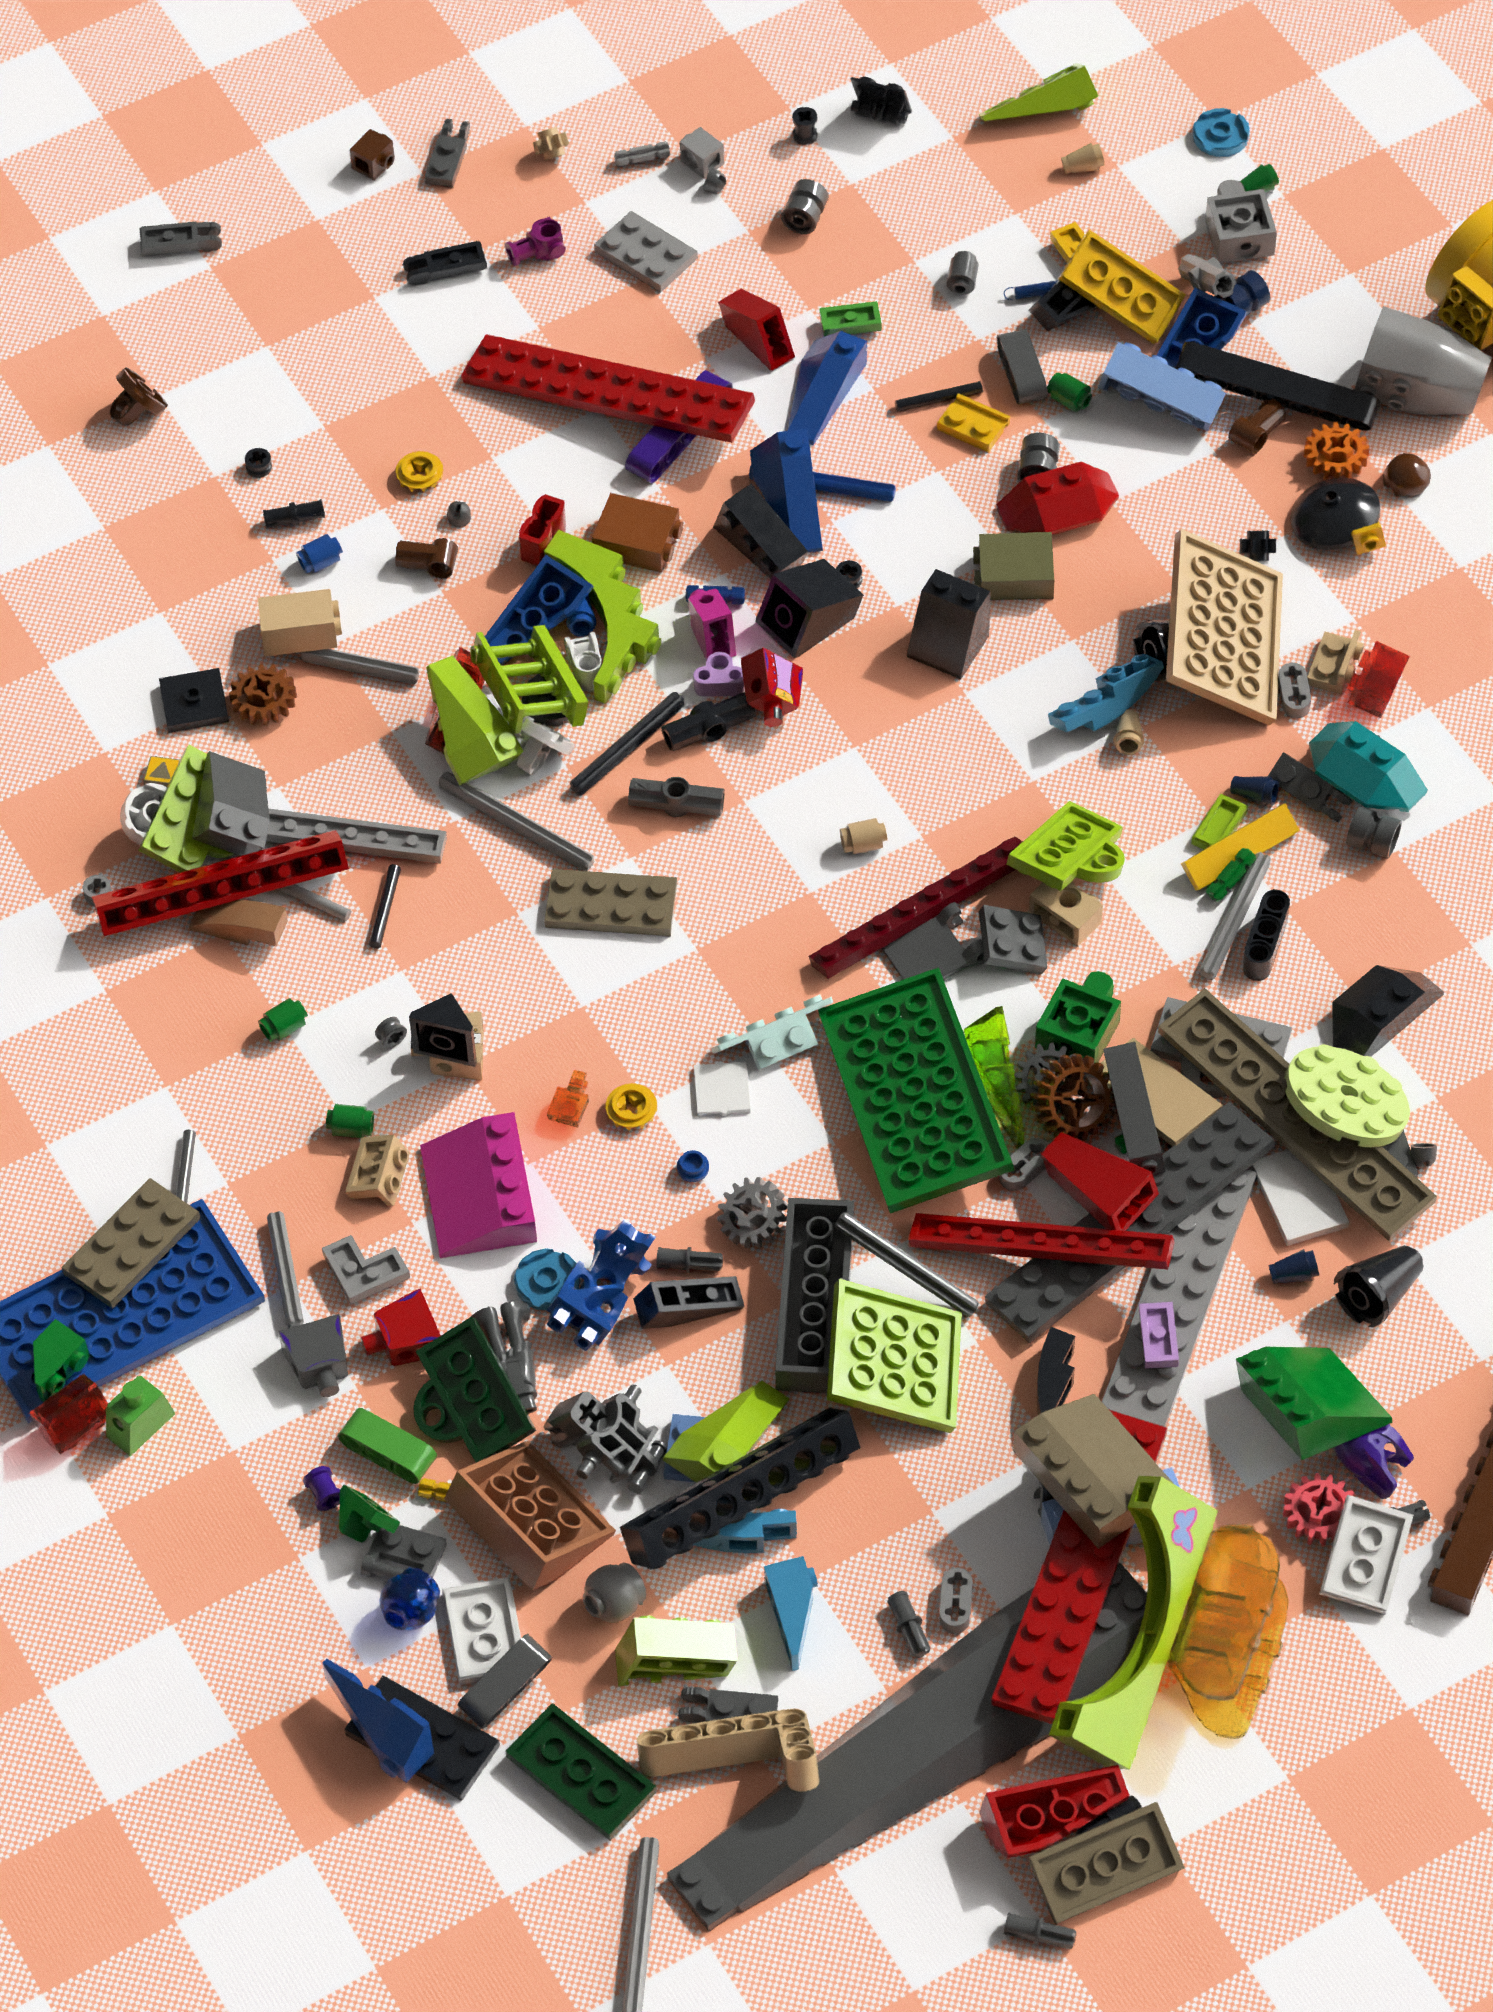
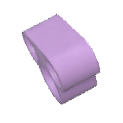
(716, 682)

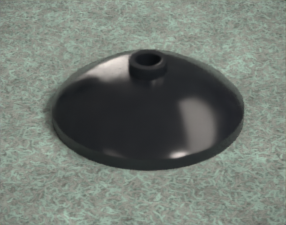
(1332, 510)

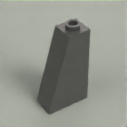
(1134, 1107)

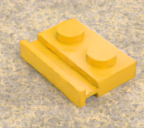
(973, 423)

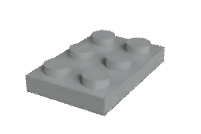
(646, 251)

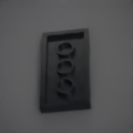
(458, 1746)

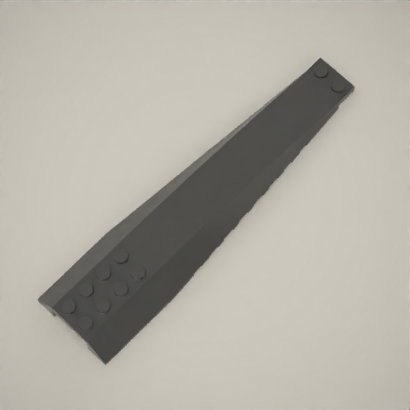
(896, 1760)

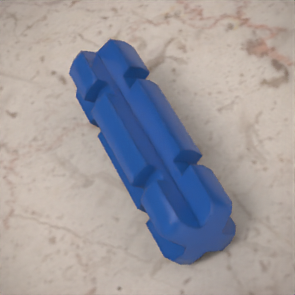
(735, 595)

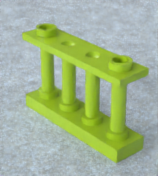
(547, 663)

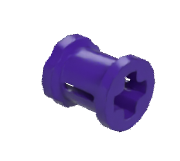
(323, 1488)

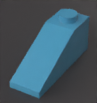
(791, 1597)

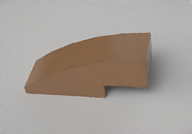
(242, 922)

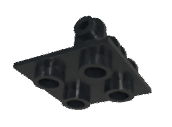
(876, 94)

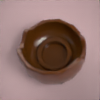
(1407, 475)

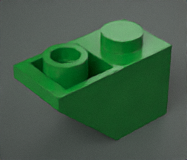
(56, 1357)

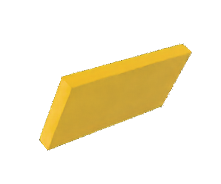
(1121, 286)

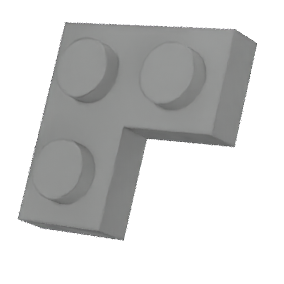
(364, 1277)

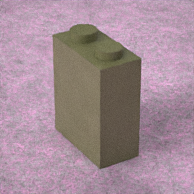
(1015, 565)

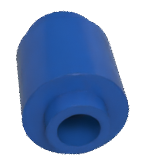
(319, 553)

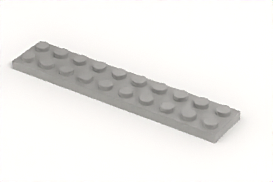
(1190, 1283)

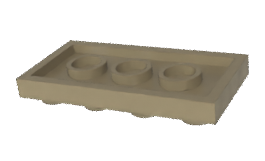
(611, 902)
(131, 1242)
(1105, 1862)

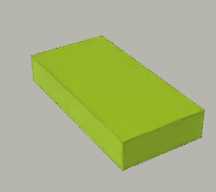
(1220, 821)

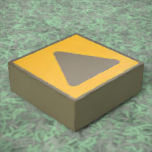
(160, 770)

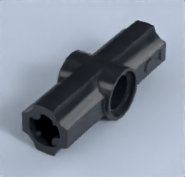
(707, 722)

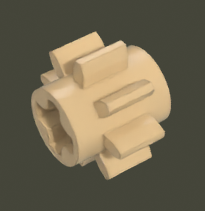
(550, 143)

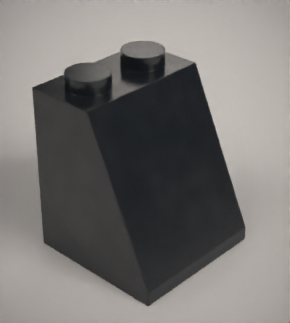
(807, 605)
(950, 624)

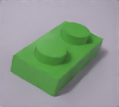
(851, 318)

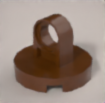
(137, 397)

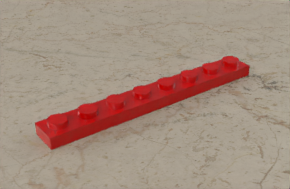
(1042, 1241)

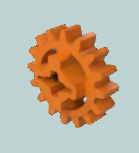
(1336, 451)

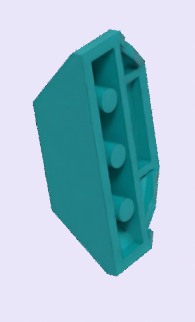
(1366, 767)

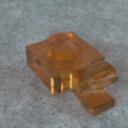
(570, 1103)

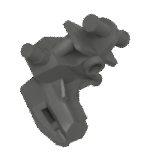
(608, 1435)

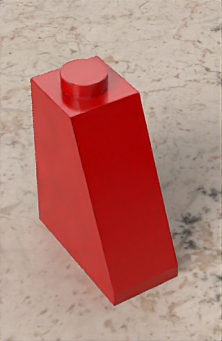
(758, 327)

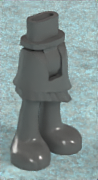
(519, 1359)

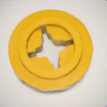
(419, 461)
(636, 1095)

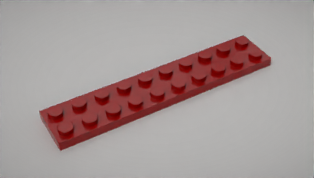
(609, 388)
(1065, 1607)

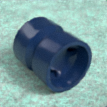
(1249, 292)

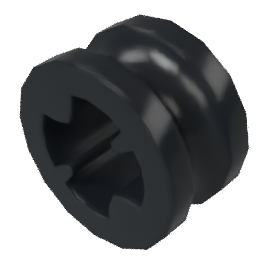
(261, 455)
(854, 569)

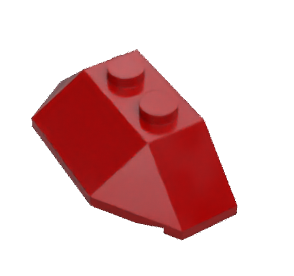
(1058, 500)

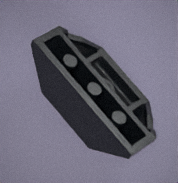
(1380, 1008)

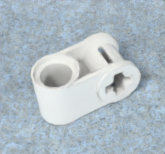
(584, 659)

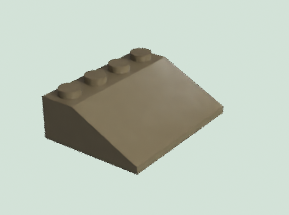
(1086, 1464)

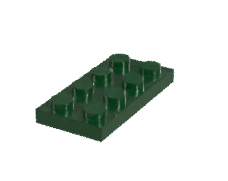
(581, 1771)

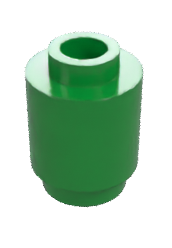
(1069, 391)
(283, 1020)
(350, 1121)

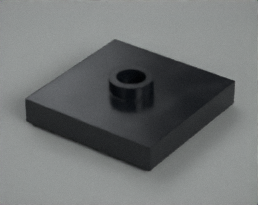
(193, 700)

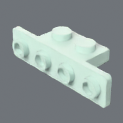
(780, 1038)

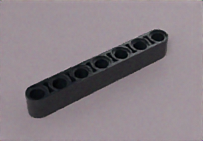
(1289, 388)

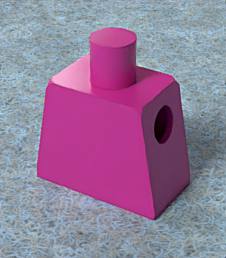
(710, 611)

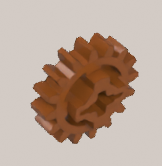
(263, 694)

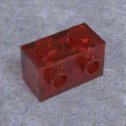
(1378, 678)
(71, 1414)

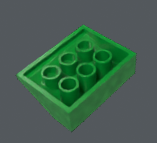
(1309, 1397)

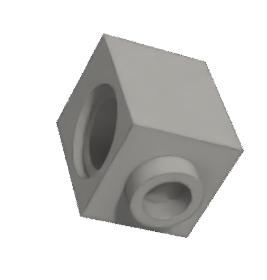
(701, 152)

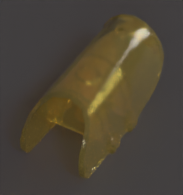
(1231, 1629)

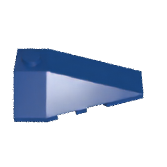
(1202, 321)
(825, 380)
(786, 481)
(543, 599)
(390, 1728)

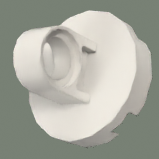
(540, 744)

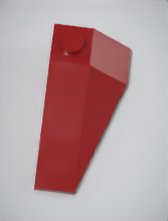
(1042, 1812)

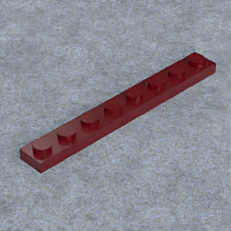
(914, 910)

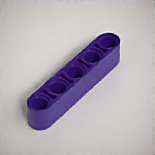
(662, 445)

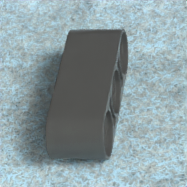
(1022, 366)
(505, 1681)

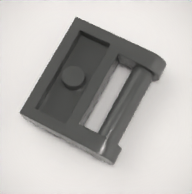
(404, 1547)

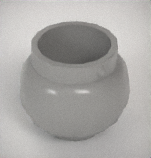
(614, 1592)

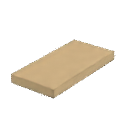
(1174, 1099)

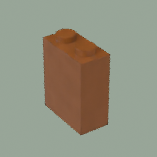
(639, 531)

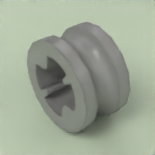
(94, 882)

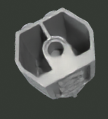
(1421, 367)

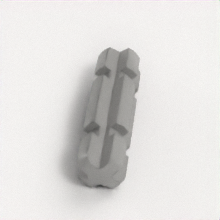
(641, 154)

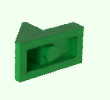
(362, 1514)

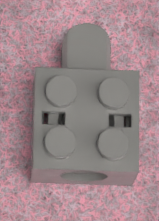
(1240, 223)

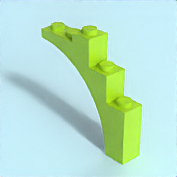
(617, 604)

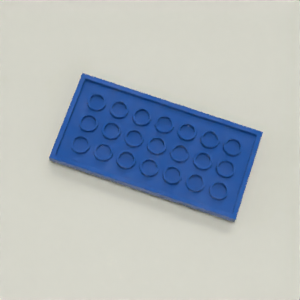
(180, 1298)

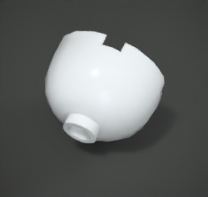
(140, 809)

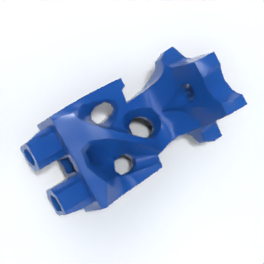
(610, 1262)

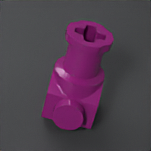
(542, 242)

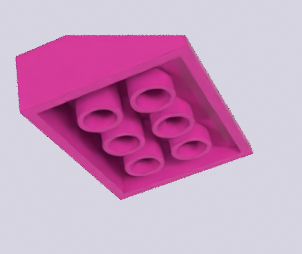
(479, 1187)

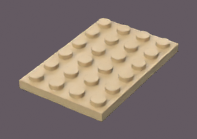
(1224, 627)

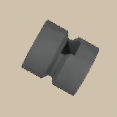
(804, 206)
(1037, 454)
(1374, 832)

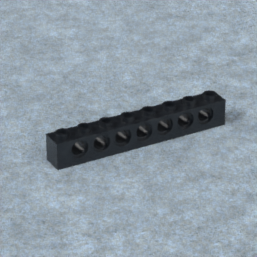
(786, 1459)

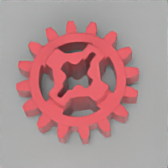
(1306, 1500)

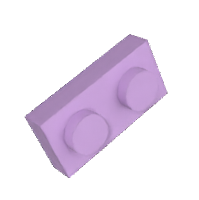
(1158, 1335)

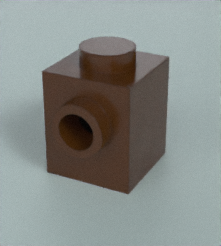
(372, 154)

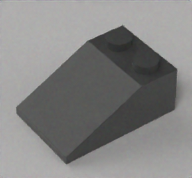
(232, 806)

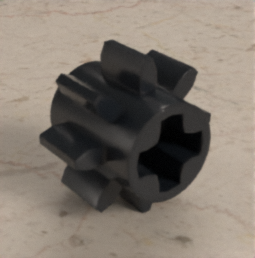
(1258, 545)

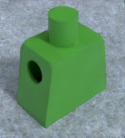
(136, 1415)

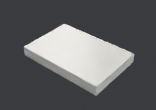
(1298, 1198)
(1366, 1554)
(480, 1625)

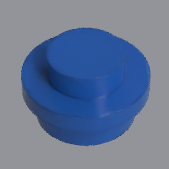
(692, 1166)

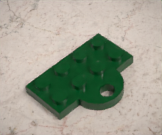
(470, 1393)

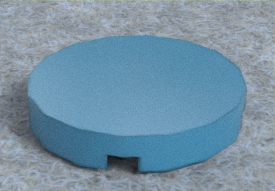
(1221, 132)
(541, 1277)

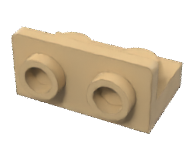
(1335, 661)
(378, 1169)

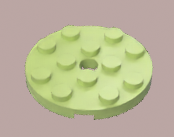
(1317, 1091)

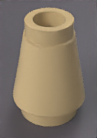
(1083, 159)
(1129, 733)

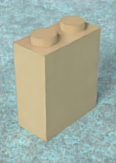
(299, 622)

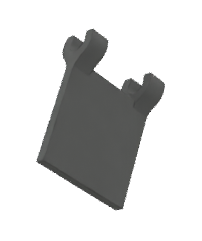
(933, 947)

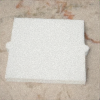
(722, 1088)

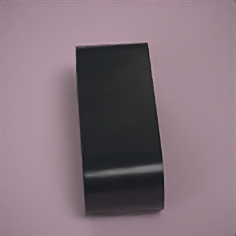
(1262, 946)

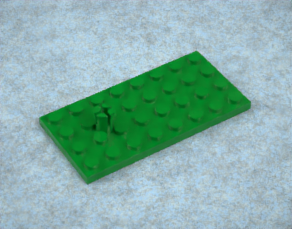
(915, 1090)

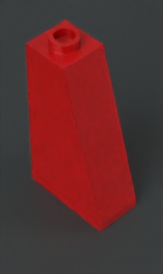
(1100, 1182)

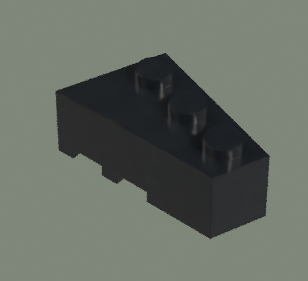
(1060, 306)
(759, 532)

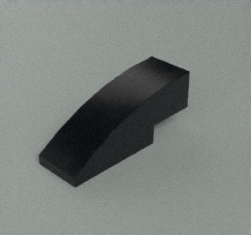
(1054, 1371)

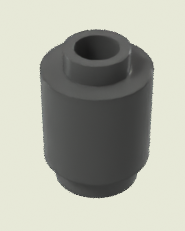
(962, 273)

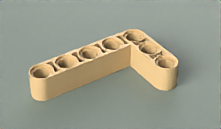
(734, 1742)

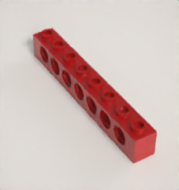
(220, 883)

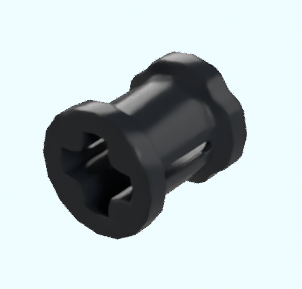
(804, 121)

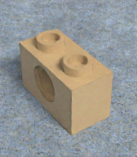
(1073, 922)

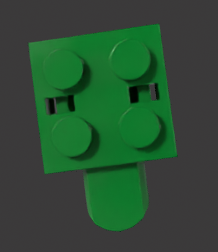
(1080, 1017)

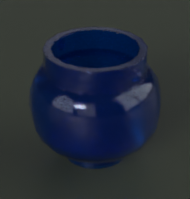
(409, 1599)

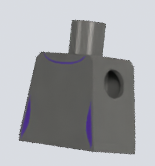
(316, 1353)

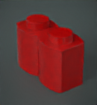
(539, 529)

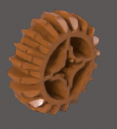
(1074, 1122)

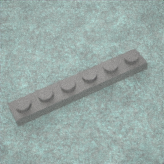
(360, 835)

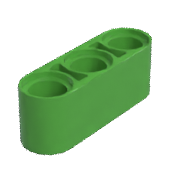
(387, 1445)

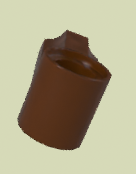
(1254, 430)
(435, 557)

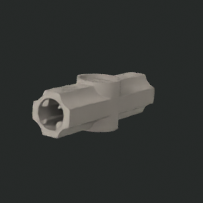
(1207, 275)

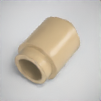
(863, 836)

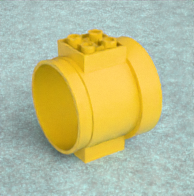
(1463, 279)

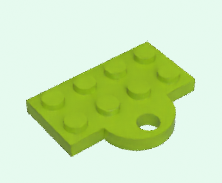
(172, 826)
(1071, 846)

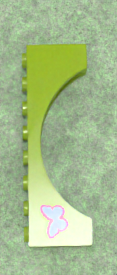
(1174, 1538)

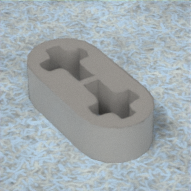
(1300, 689)
(1028, 1168)
(963, 1600)

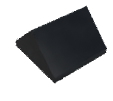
(443, 1032)

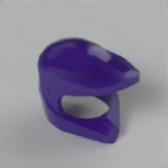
(1368, 1459)

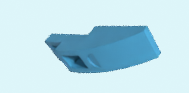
(1115, 694)
(750, 1533)

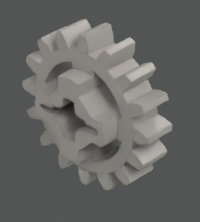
(745, 1204)

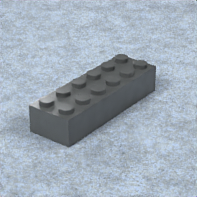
(812, 1263)

